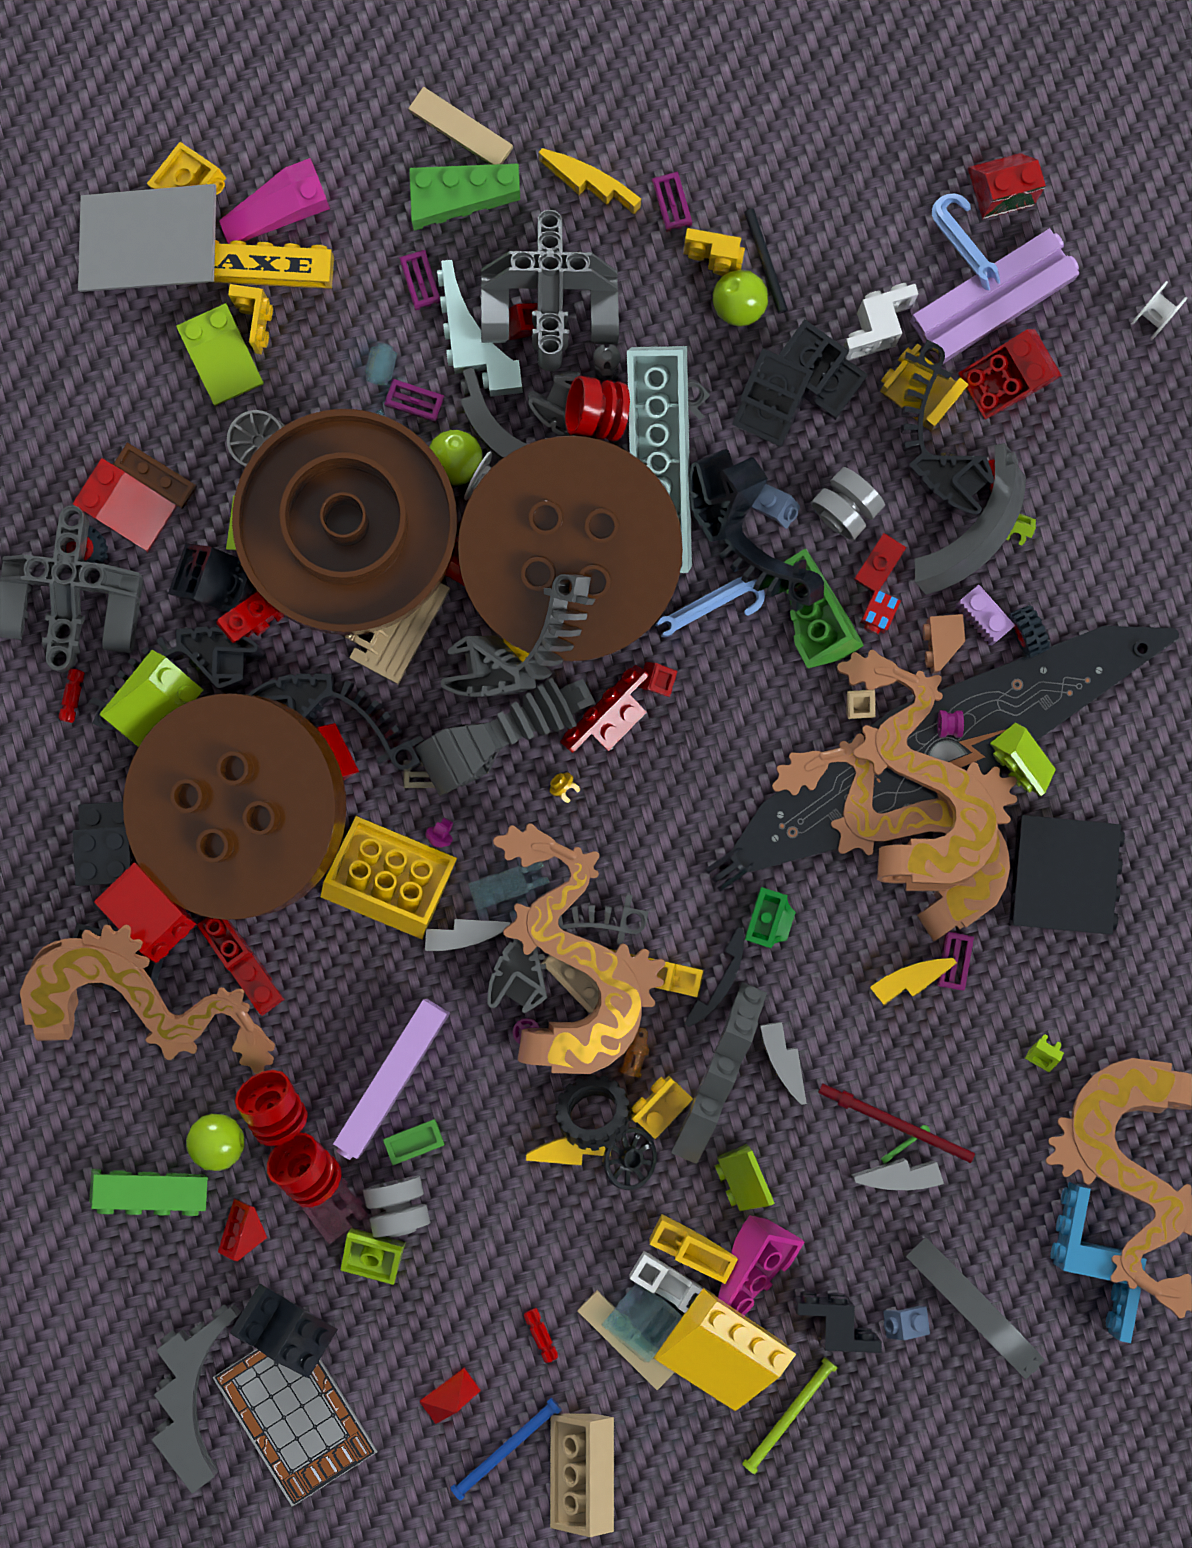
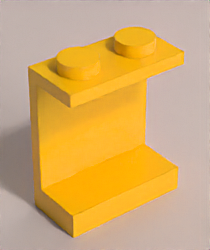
(941, 396)

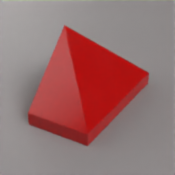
(241, 1231)
(450, 1396)

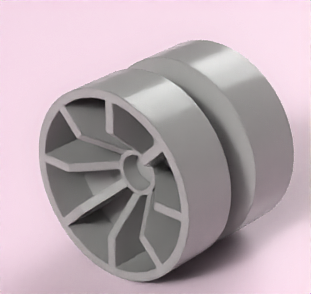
(249, 433)
(843, 507)
(395, 1198)

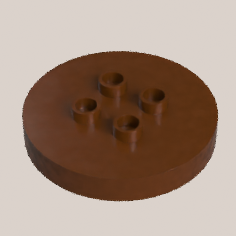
(574, 512)
(345, 521)
(234, 806)

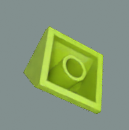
(372, 1256)

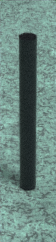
(766, 261)

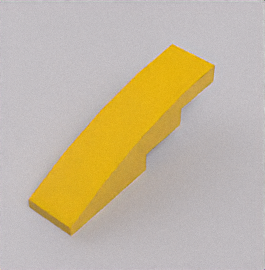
(582, 176)
(679, 978)

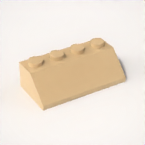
(582, 1474)

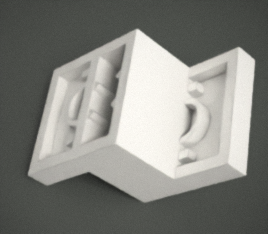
(879, 320)

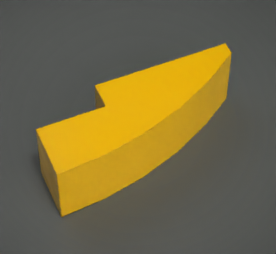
(912, 978)
(561, 1152)
(692, 1249)

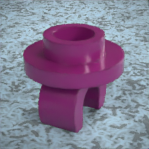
(439, 835)

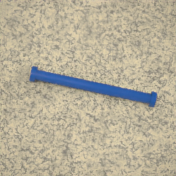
(504, 1450)

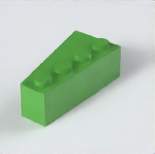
(460, 190)
(148, 1192)

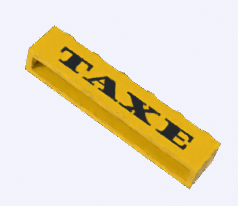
(273, 265)

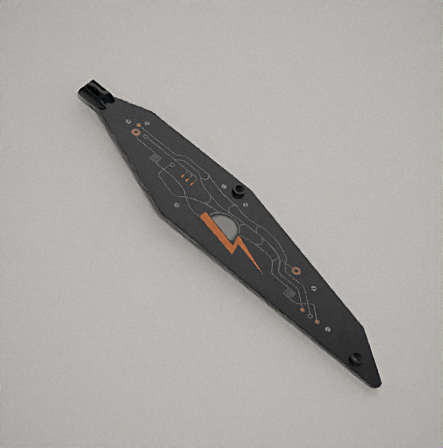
(1028, 692)

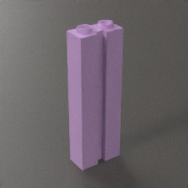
(973, 313)
(390, 1079)

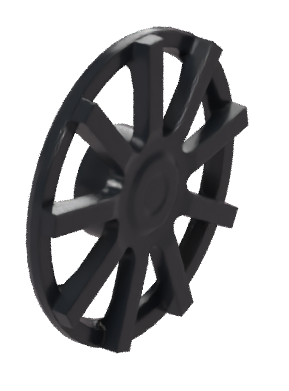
(630, 1160)

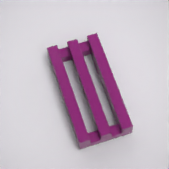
(677, 222)
(426, 301)
(410, 410)
(966, 960)

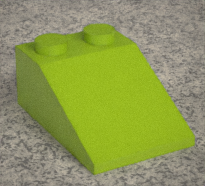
(220, 354)
(148, 697)
(744, 1179)

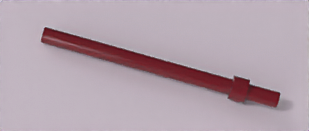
(846, 1100)

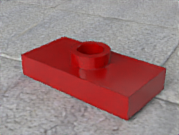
(880, 563)

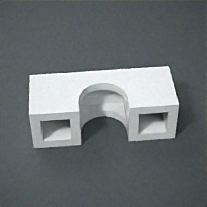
(665, 1281)

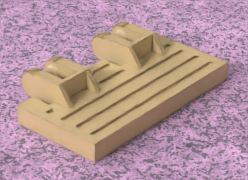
(396, 645)

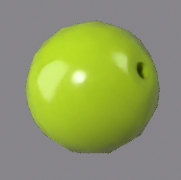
(740, 298)
(458, 454)
(215, 1142)

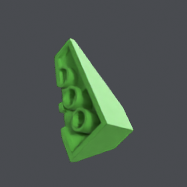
(823, 628)

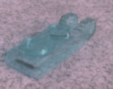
(504, 885)

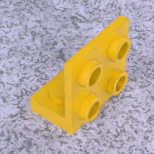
(255, 303)
(661, 1106)

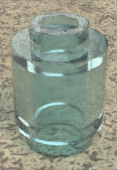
(380, 364)

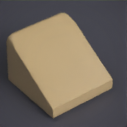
(860, 704)

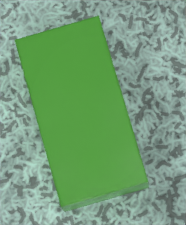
(413, 1142)

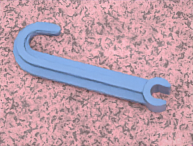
(961, 241)
(710, 602)

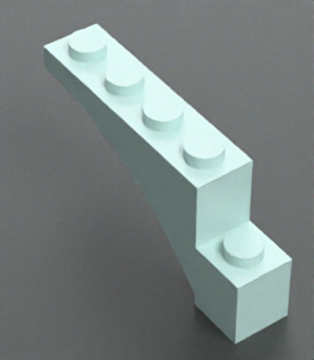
(466, 349)

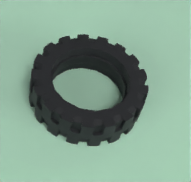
(593, 1087)

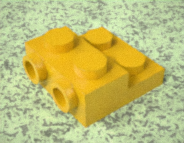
(186, 168)
(720, 249)

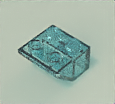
(642, 1322)

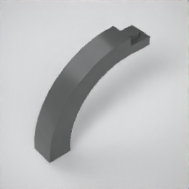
(482, 422)
(984, 536)
(976, 1308)

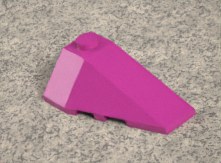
(279, 202)
(761, 1253)

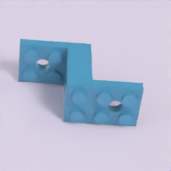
(1093, 1260)

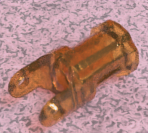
(640, 1049)

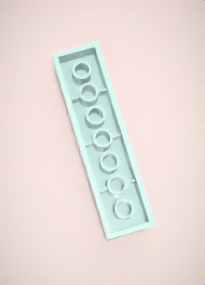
(662, 425)

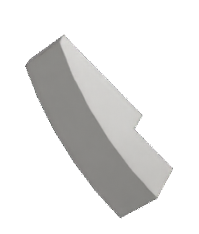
(464, 934)
(783, 1060)
(898, 1176)

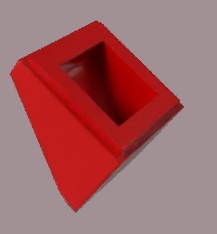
(659, 679)

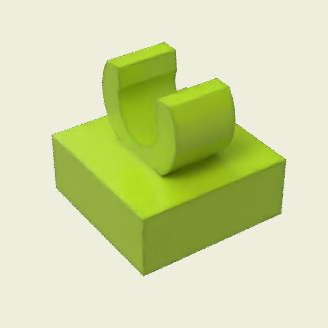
(1025, 527)
(1044, 1054)

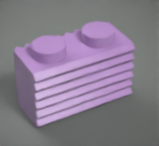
(985, 615)

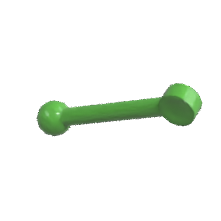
(889, 1156)

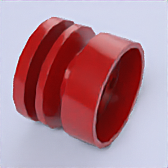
(597, 408)
(271, 1107)
(304, 1170)

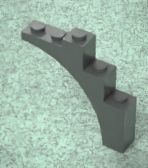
(720, 1074)
(181, 1439)

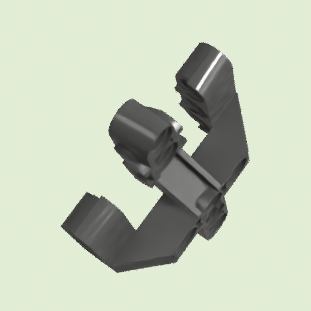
(549, 272)
(121, 585)

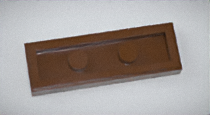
(155, 475)

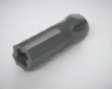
(606, 363)

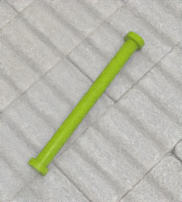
(791, 1413)

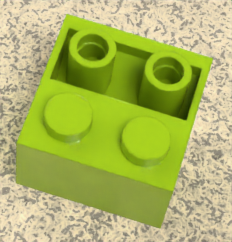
(1024, 759)

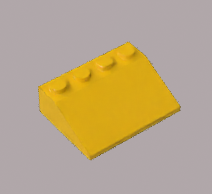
(388, 877)
(724, 1352)

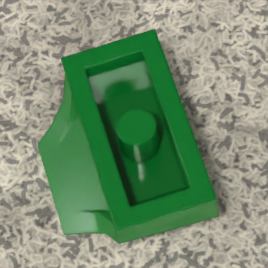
(770, 919)

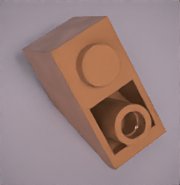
(944, 638)

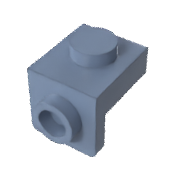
(776, 505)
(906, 1323)

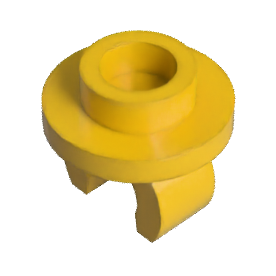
(561, 783)

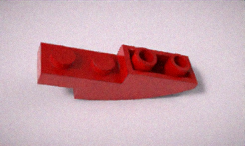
(241, 963)

